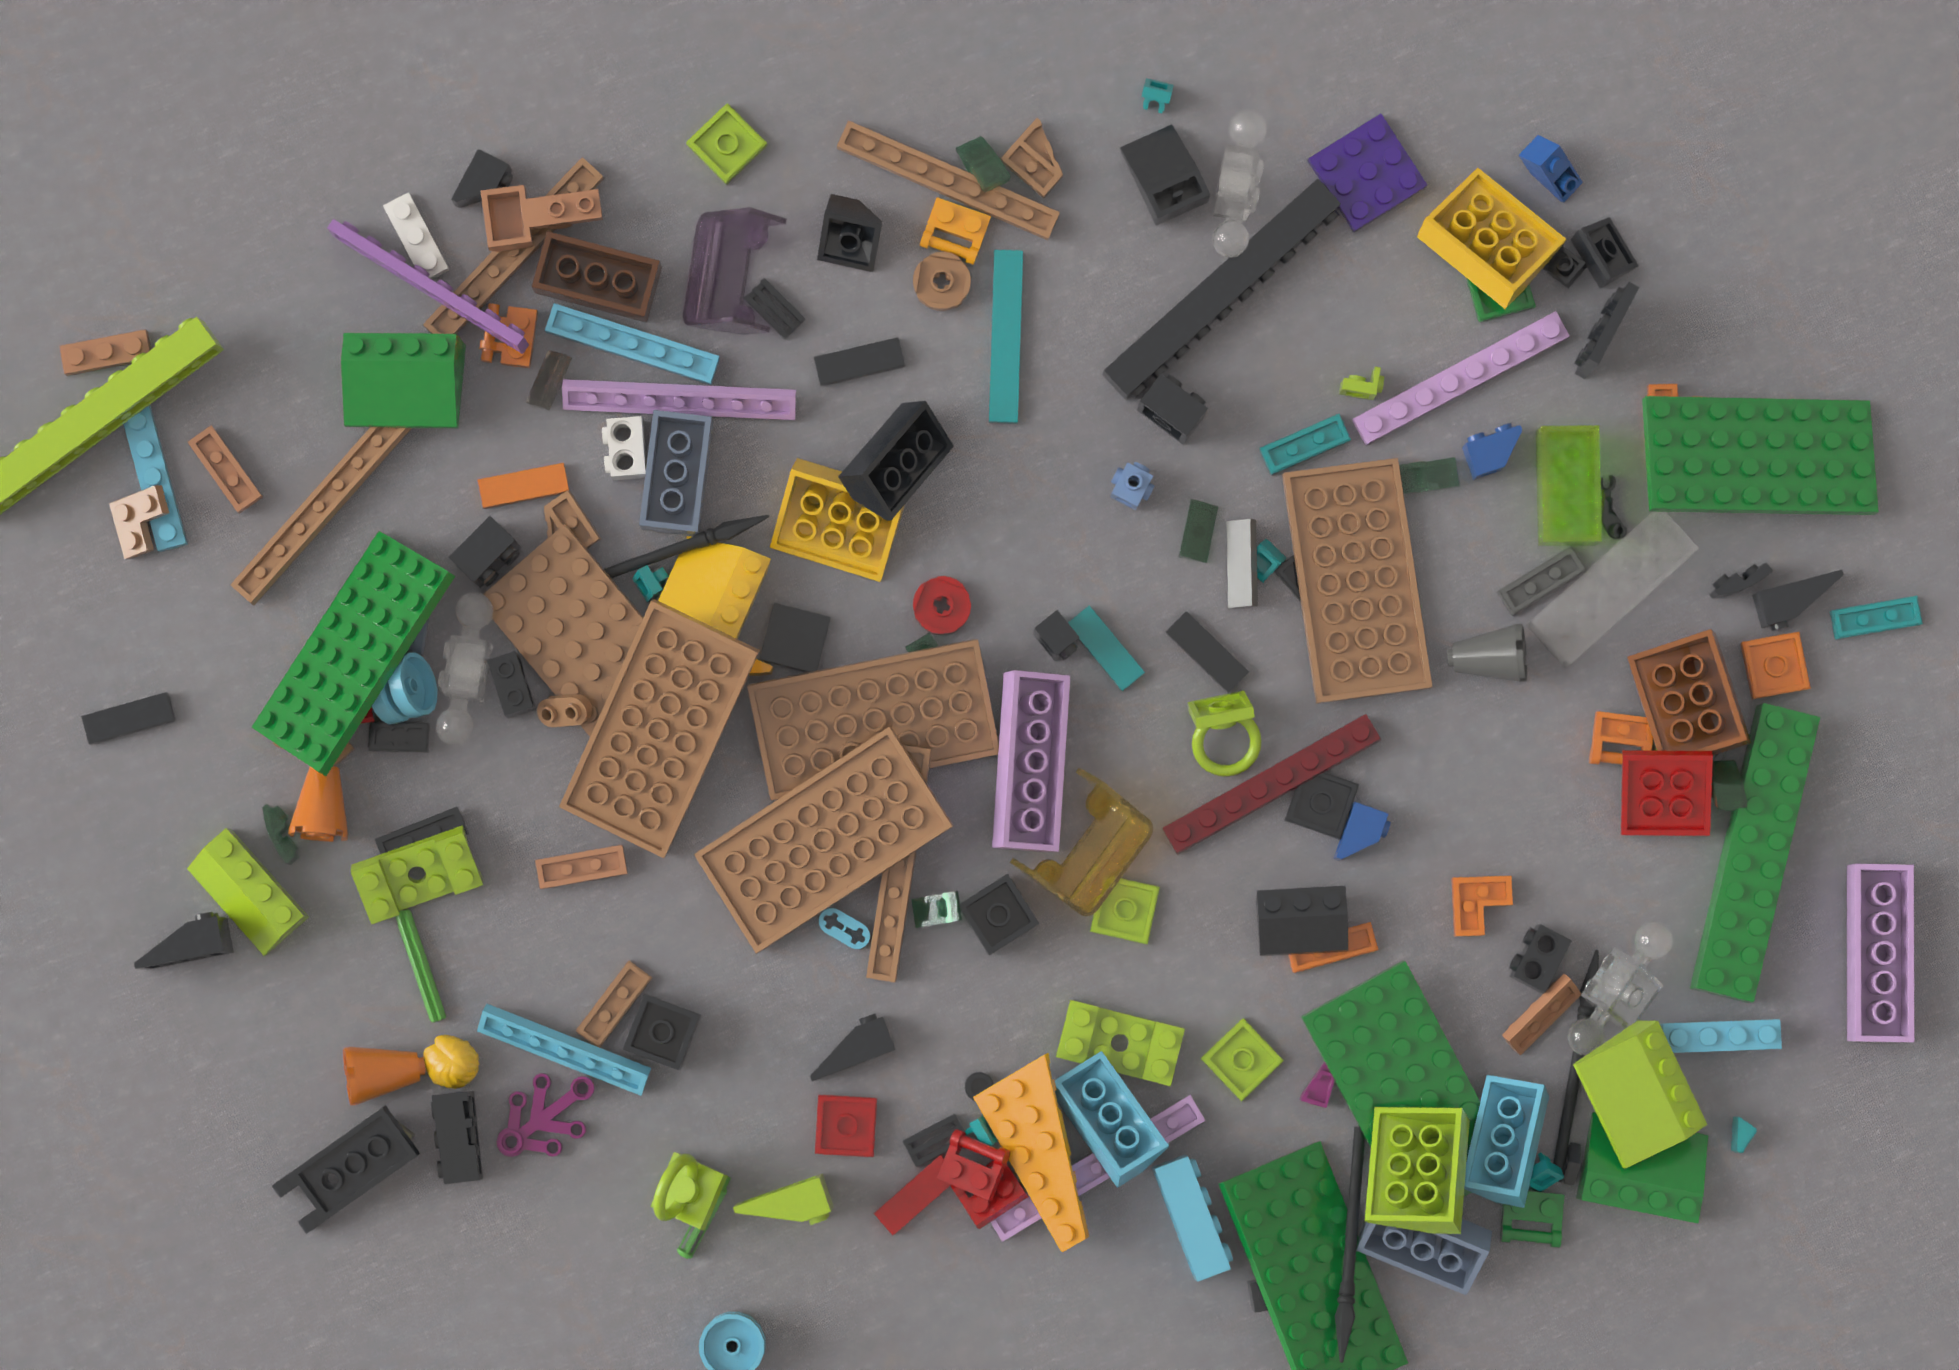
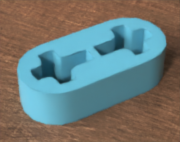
(848, 922)

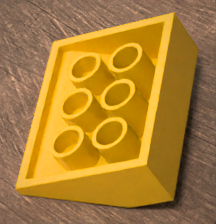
(1490, 237)
(829, 527)
(716, 585)

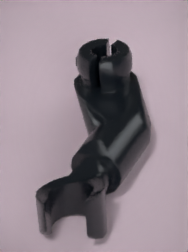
(1609, 519)

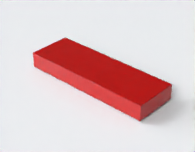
(912, 1198)

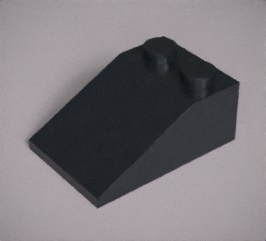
(193, 941)

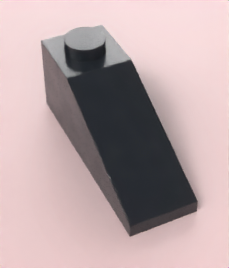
(1788, 601)
(861, 1044)

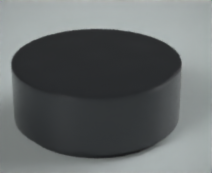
(977, 1083)

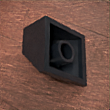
(849, 234)

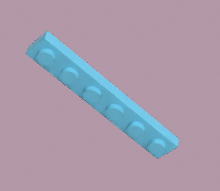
(632, 344)
(153, 471)
(563, 1049)

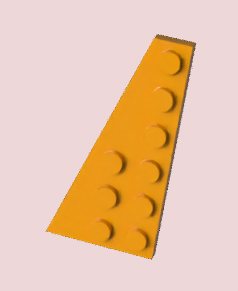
(1031, 1126)

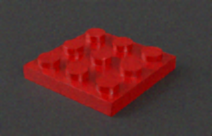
(1666, 793)

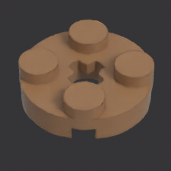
(955, 272)

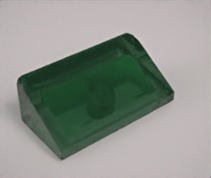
(1198, 531)

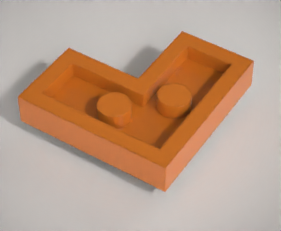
(1471, 896)

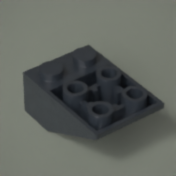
(1165, 174)

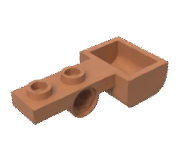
(512, 216)

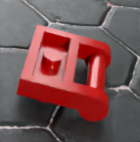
(968, 1173)
(1007, 1195)

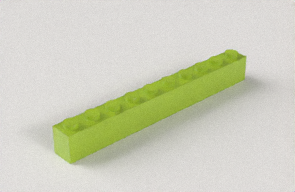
(105, 409)

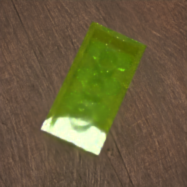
(1568, 485)

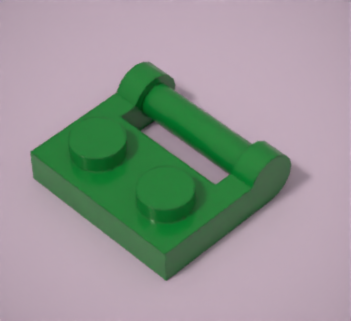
(1538, 1208)

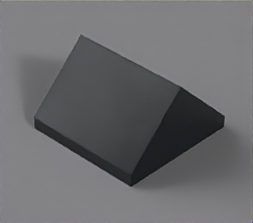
(1604, 251)

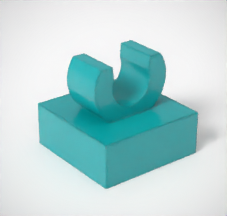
(1156, 91)
(649, 582)
(982, 1131)
(1545, 1173)

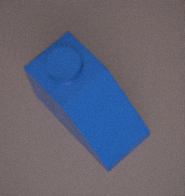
(1361, 830)

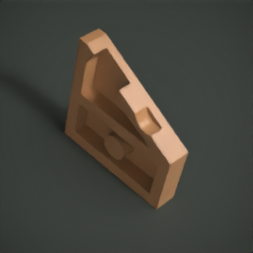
(1034, 160)
(567, 511)

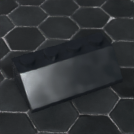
(897, 459)

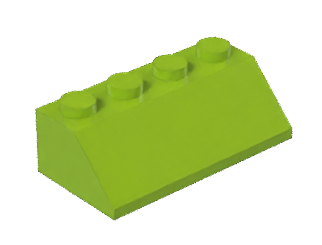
(247, 891)

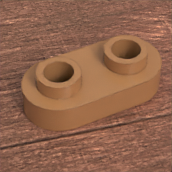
(562, 708)

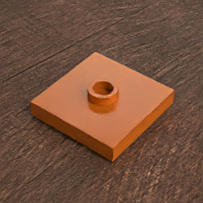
(1775, 665)

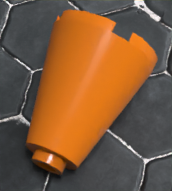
(320, 808)
(379, 1072)

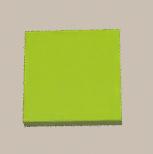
(726, 143)
(1127, 912)
(1242, 1059)

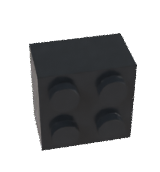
(1173, 408)
(486, 553)
(998, 914)
(662, 1032)

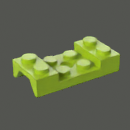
(386, 882)
(1150, 1049)

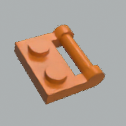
(1618, 730)

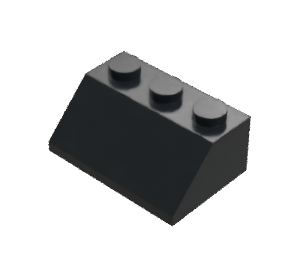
(1302, 920)

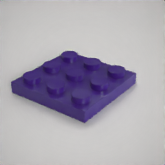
(1367, 172)

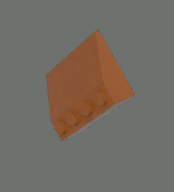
(1689, 696)

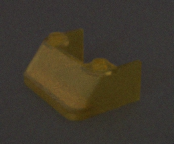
(1099, 855)

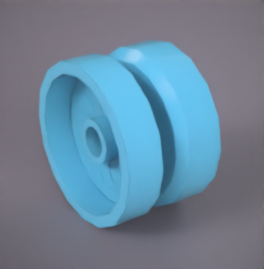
(409, 691)
(738, 1328)

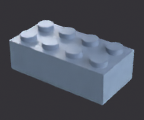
(676, 473)
(1441, 1258)

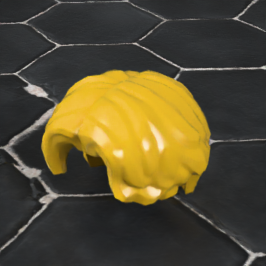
(451, 1062)

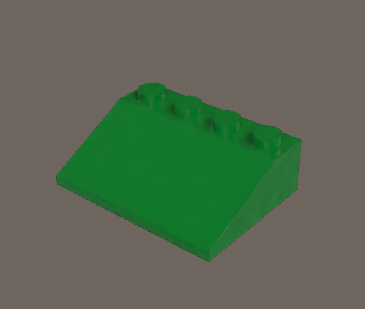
(402, 380)
(1660, 1185)

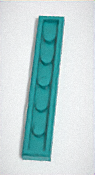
(1006, 336)

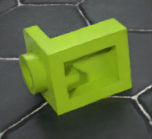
(1358, 387)

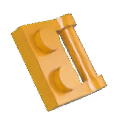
(957, 222)

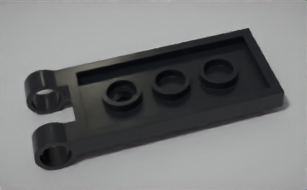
(357, 1159)

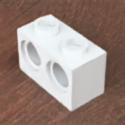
(632, 447)

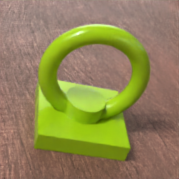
(1223, 713)
(687, 1191)

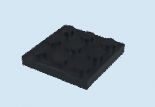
(1605, 329)

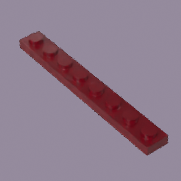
(1271, 784)

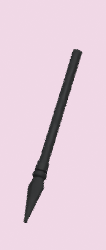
(723, 532)
(1585, 1011)
(1345, 1313)

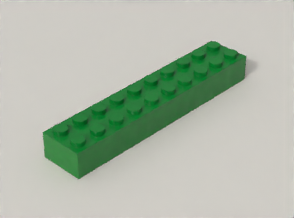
(1755, 854)

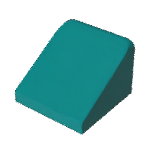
(1268, 559)
(1741, 1134)

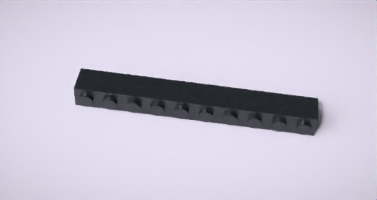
(1221, 289)

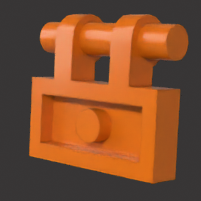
(522, 318)

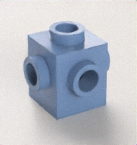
(1131, 495)

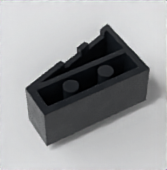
(457, 1137)

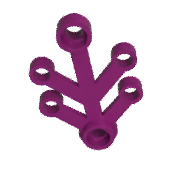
(541, 1119)

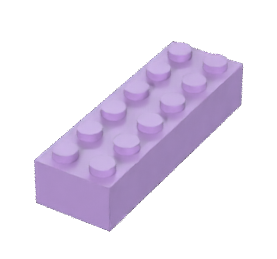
(1031, 761)
(1880, 953)

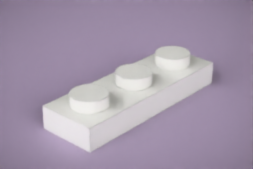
(415, 235)

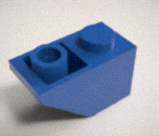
(1551, 167)
(1491, 452)

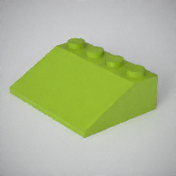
(1640, 1093)
(1418, 1169)
(794, 1202)

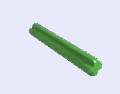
(420, 966)

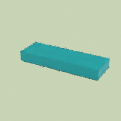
(1305, 444)
(1876, 617)
(1106, 648)

